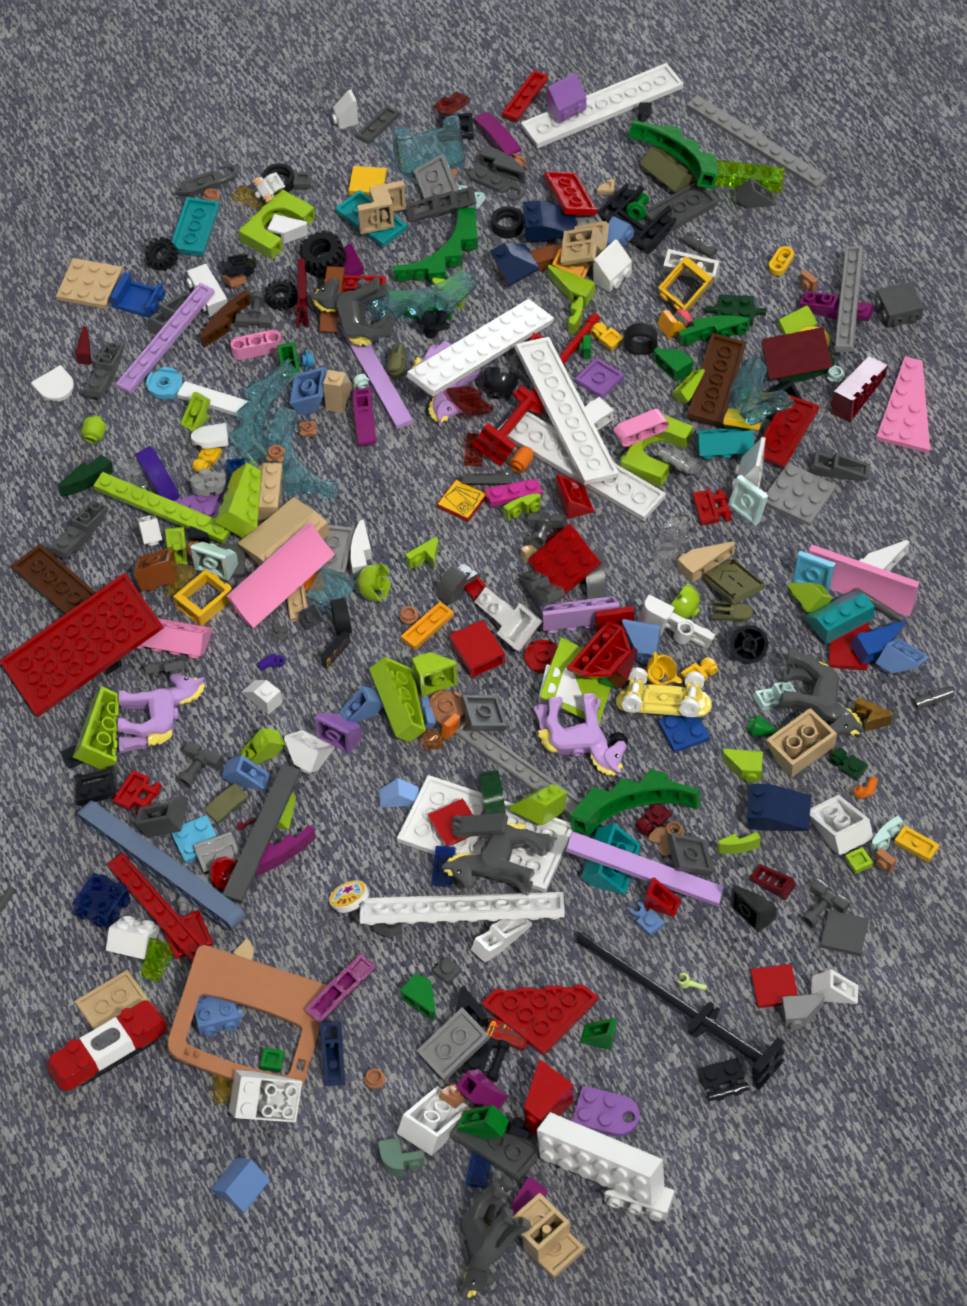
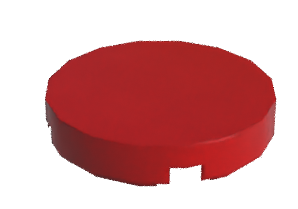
(539, 655)

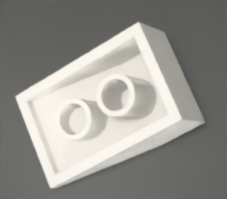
(752, 464)
(567, 689)
(841, 824)
(430, 1122)

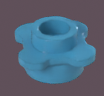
(307, 360)

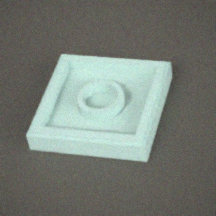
(748, 500)

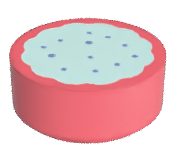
(682, 316)

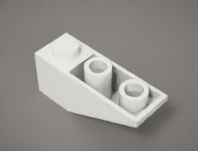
(656, 1212)

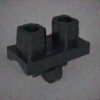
(433, 322)

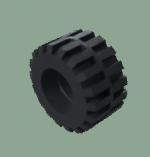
(319, 244)

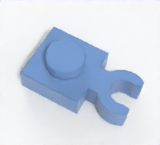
(428, 717)
(647, 921)

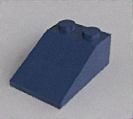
(545, 221)
(777, 808)

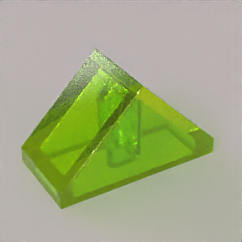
(156, 959)

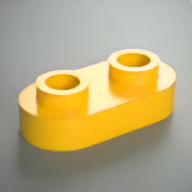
(778, 263)

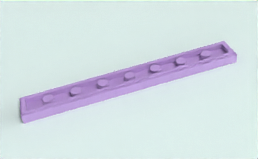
(165, 338)
(381, 384)
(644, 868)

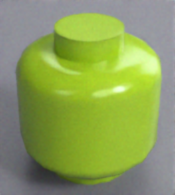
(93, 429)

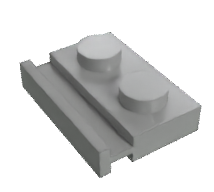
(215, 848)

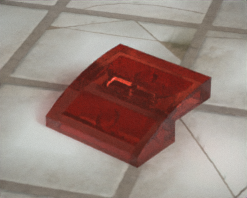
(469, 400)

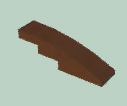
(222, 321)

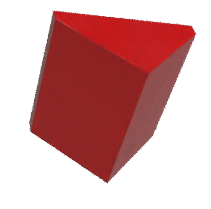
(573, 497)

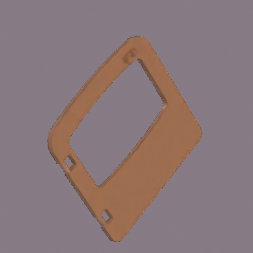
(251, 985)

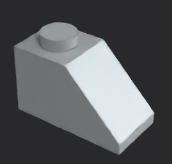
(800, 1009)

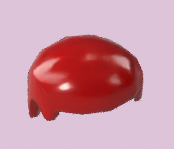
(221, 871)

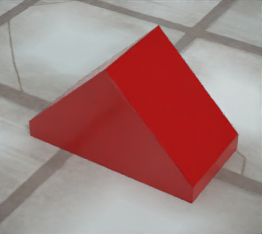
(661, 899)

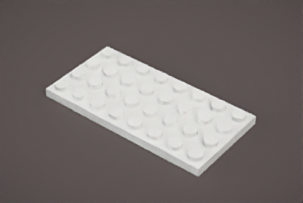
(438, 793)

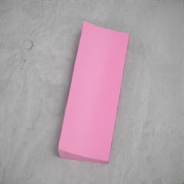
(280, 575)
(887, 587)

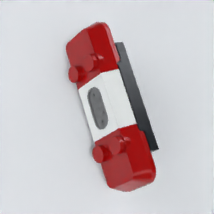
(107, 1046)

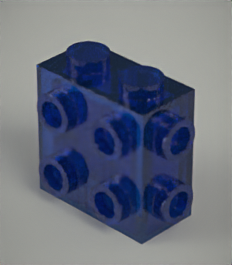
(101, 900)

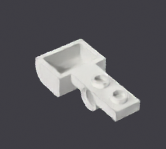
(661, 614)
(516, 624)

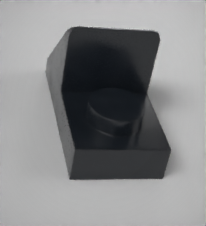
(471, 1006)

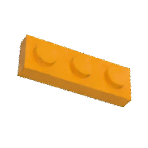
(427, 626)

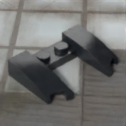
(644, 237)

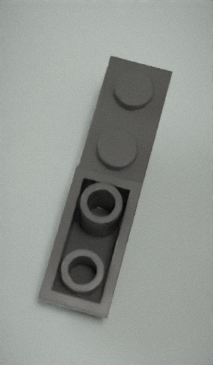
(105, 370)
(82, 528)
(540, 588)

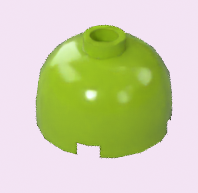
(373, 578)
(686, 602)

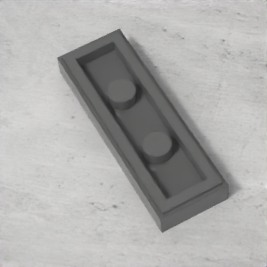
(377, 124)

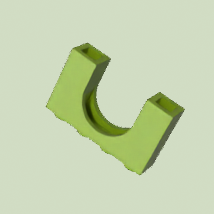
(283, 204)
(650, 469)

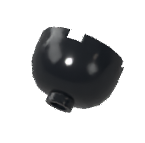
(498, 382)
(756, 647)

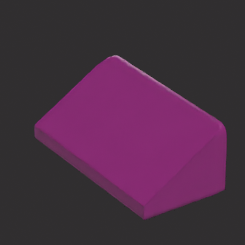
(353, 264)
(527, 1193)

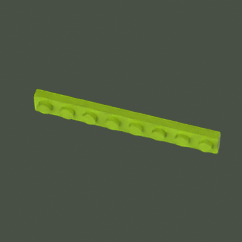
(160, 506)

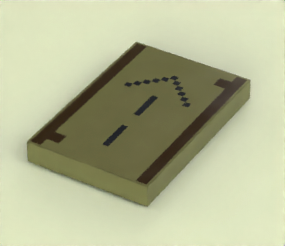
(733, 581)

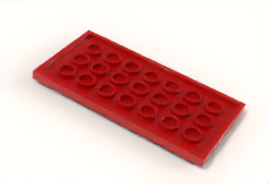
(81, 644)

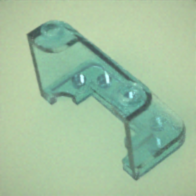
(417, 149)

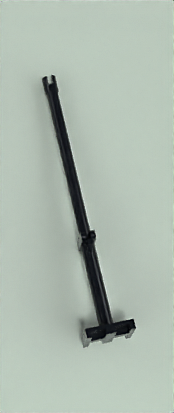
(703, 1020)

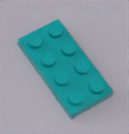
(349, 212)
(195, 226)

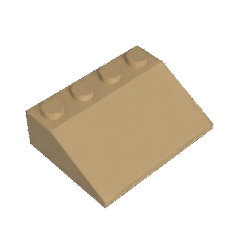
(280, 528)

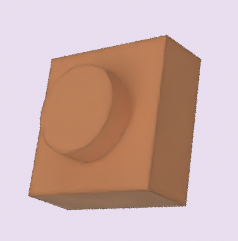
(235, 281)
(808, 281)
(885, 861)
(452, 1095)

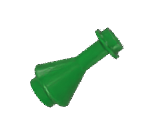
(637, 209)
(760, 727)

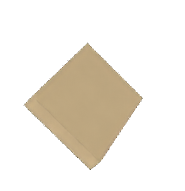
(110, 999)

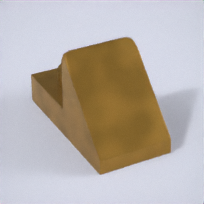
(876, 715)

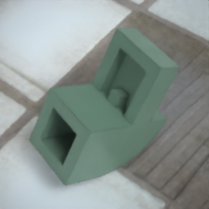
(395, 1161)

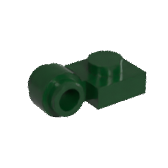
(851, 767)

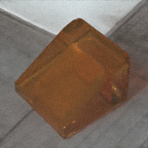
(432, 740)

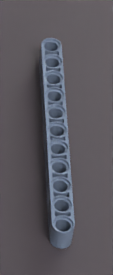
(161, 866)

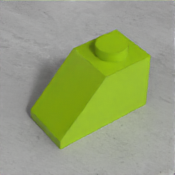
(744, 763)

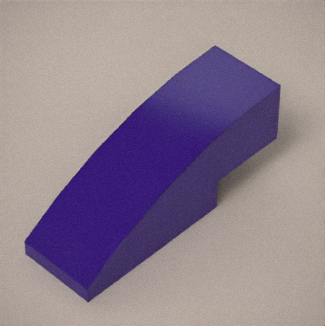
(156, 474)

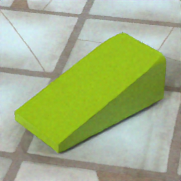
(687, 388)

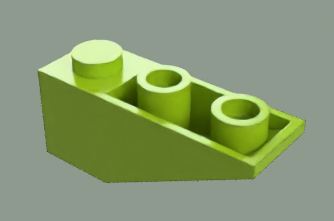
(572, 285)

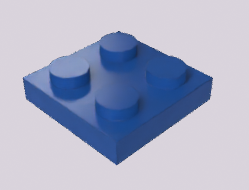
(683, 731)

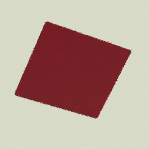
(796, 353)

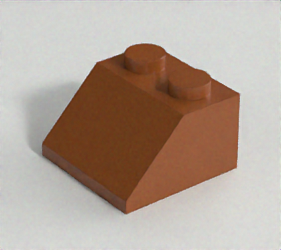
(156, 569)

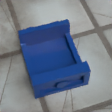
(136, 297)

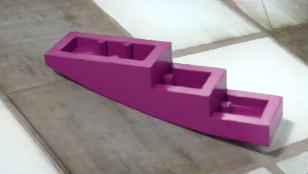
(497, 134)
(285, 850)
(340, 988)

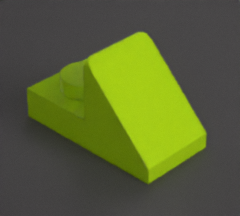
(196, 413)
(176, 538)
(426, 551)

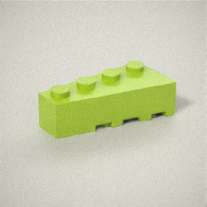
(241, 501)
(400, 698)
(98, 736)

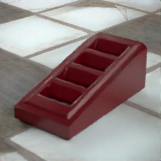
(83, 350)
(622, 674)
(783, 888)

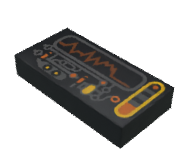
(335, 649)

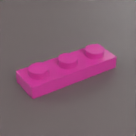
(506, 493)

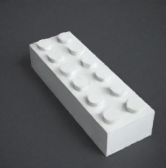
(601, 1158)

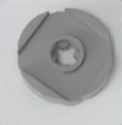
(208, 482)

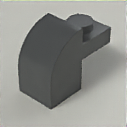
(453, 582)

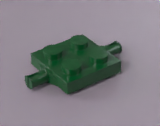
(736, 306)

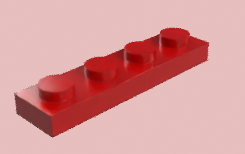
(525, 96)

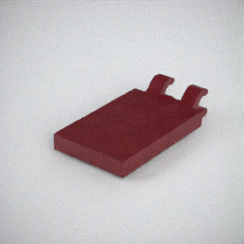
(302, 295)

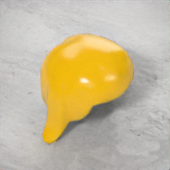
(658, 666)

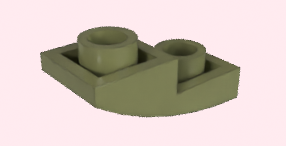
(226, 802)

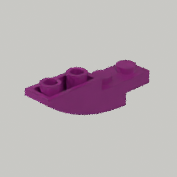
(828, 305)
(364, 416)

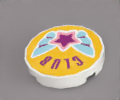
(348, 896)

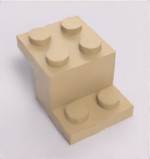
(383, 202)
(584, 243)
(549, 1237)

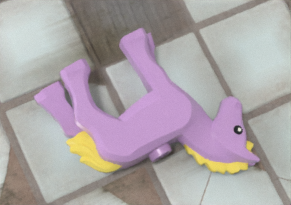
(442, 406)
(162, 710)
(581, 737)

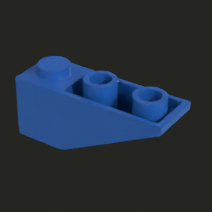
(871, 644)

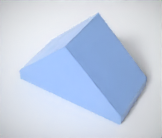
(398, 794)

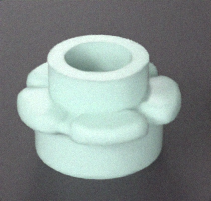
(835, 370)
(360, 381)

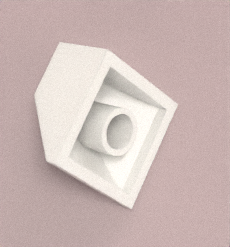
(307, 750)

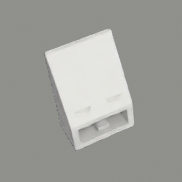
(264, 1096)

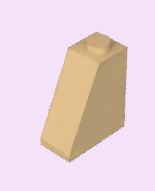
(336, 390)

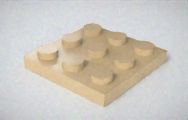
(89, 283)

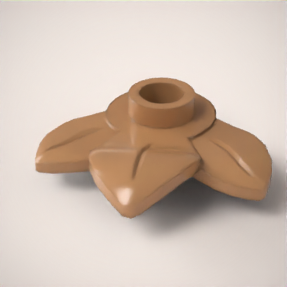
(660, 836)

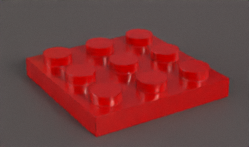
(565, 559)

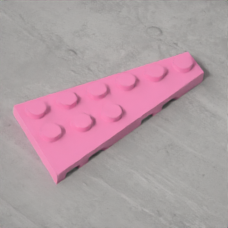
(906, 414)

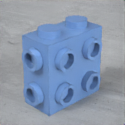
(216, 1015)

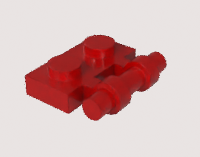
(706, 507)
(132, 789)

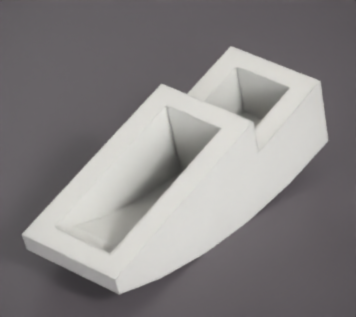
(360, 549)
(499, 937)

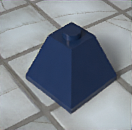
(514, 261)

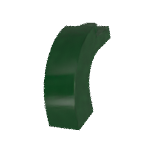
(491, 792)

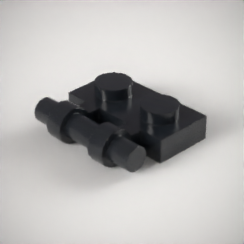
(722, 1074)

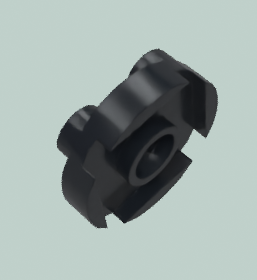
(239, 264)

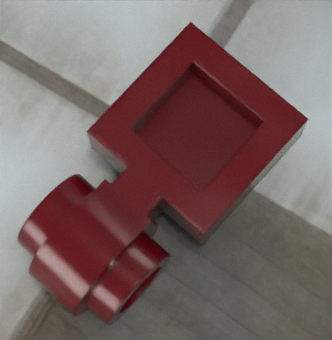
(656, 815)

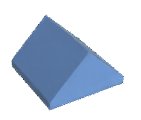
(241, 1183)

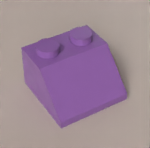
(566, 98)
(338, 731)

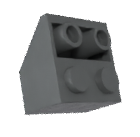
(162, 817)

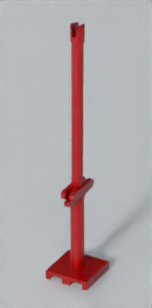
(495, 443)

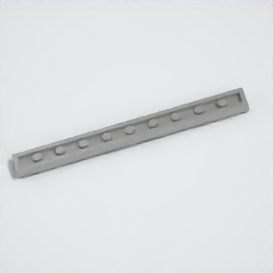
(757, 142)

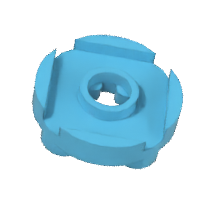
(168, 391)

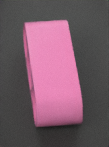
(255, 344)
(641, 427)

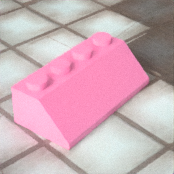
(180, 638)

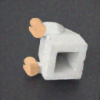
(268, 186)

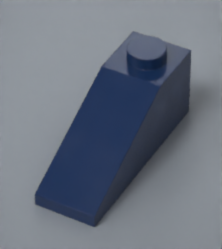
(332, 1053)

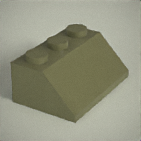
(667, 169)

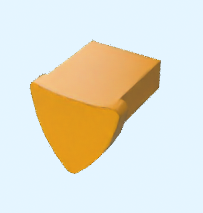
(669, 324)

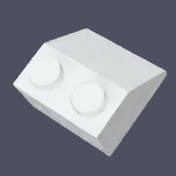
(612, 266)

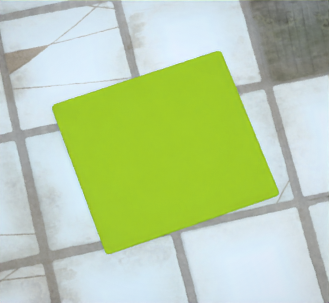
(563, 657)

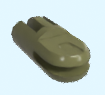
(397, 361)
(738, 612)

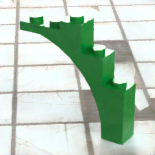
(670, 139)
(450, 255)
(627, 794)

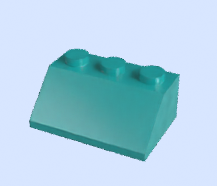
(724, 442)
(841, 616)
(606, 877)

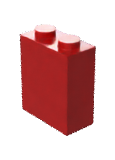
(477, 648)

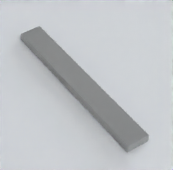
(849, 299)
(512, 763)

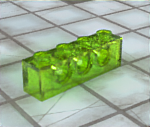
(736, 173)

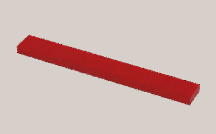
(155, 906)

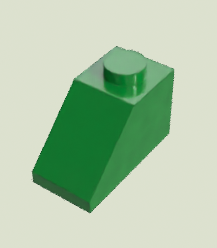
(673, 362)
(419, 995)
(483, 1122)

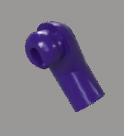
(271, 661)

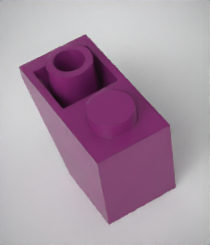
(481, 1089)

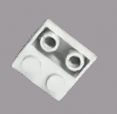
(131, 936)

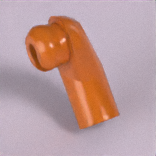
(867, 791)

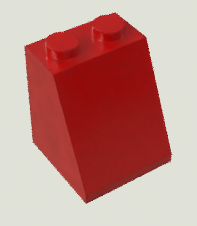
(547, 1094)

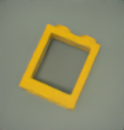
(696, 271)
(190, 609)

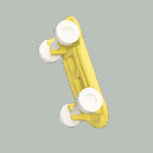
(663, 698)

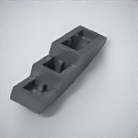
(440, 204)

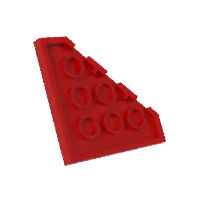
(544, 1011)

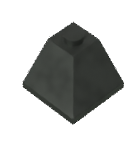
(752, 908)

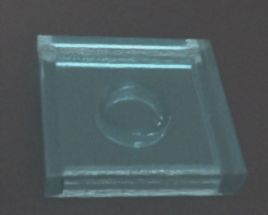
(330, 586)

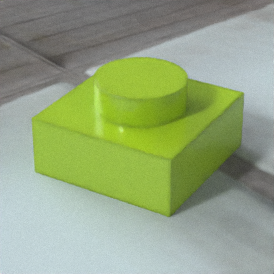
(858, 860)

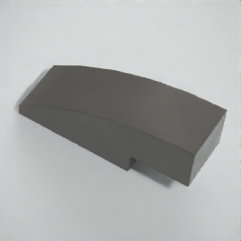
(502, 164)
(167, 310)
(838, 466)
(596, 580)

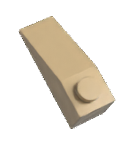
(704, 559)

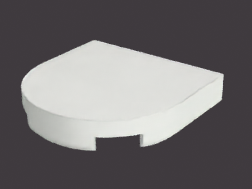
(54, 385)
(210, 436)

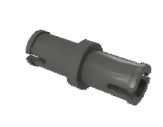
(700, 245)
(933, 697)

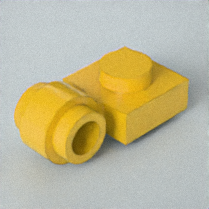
(608, 338)
(207, 457)
(706, 667)

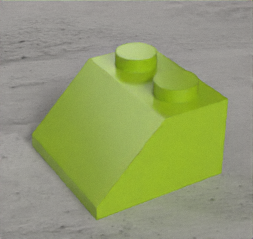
(434, 673)
(542, 804)

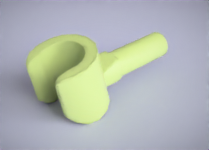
(687, 983)

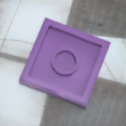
(599, 378)

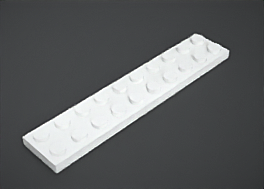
(605, 105)
(480, 347)
(566, 411)
(625, 490)
(462, 907)

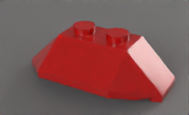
(602, 653)

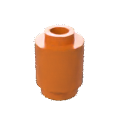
(521, 459)

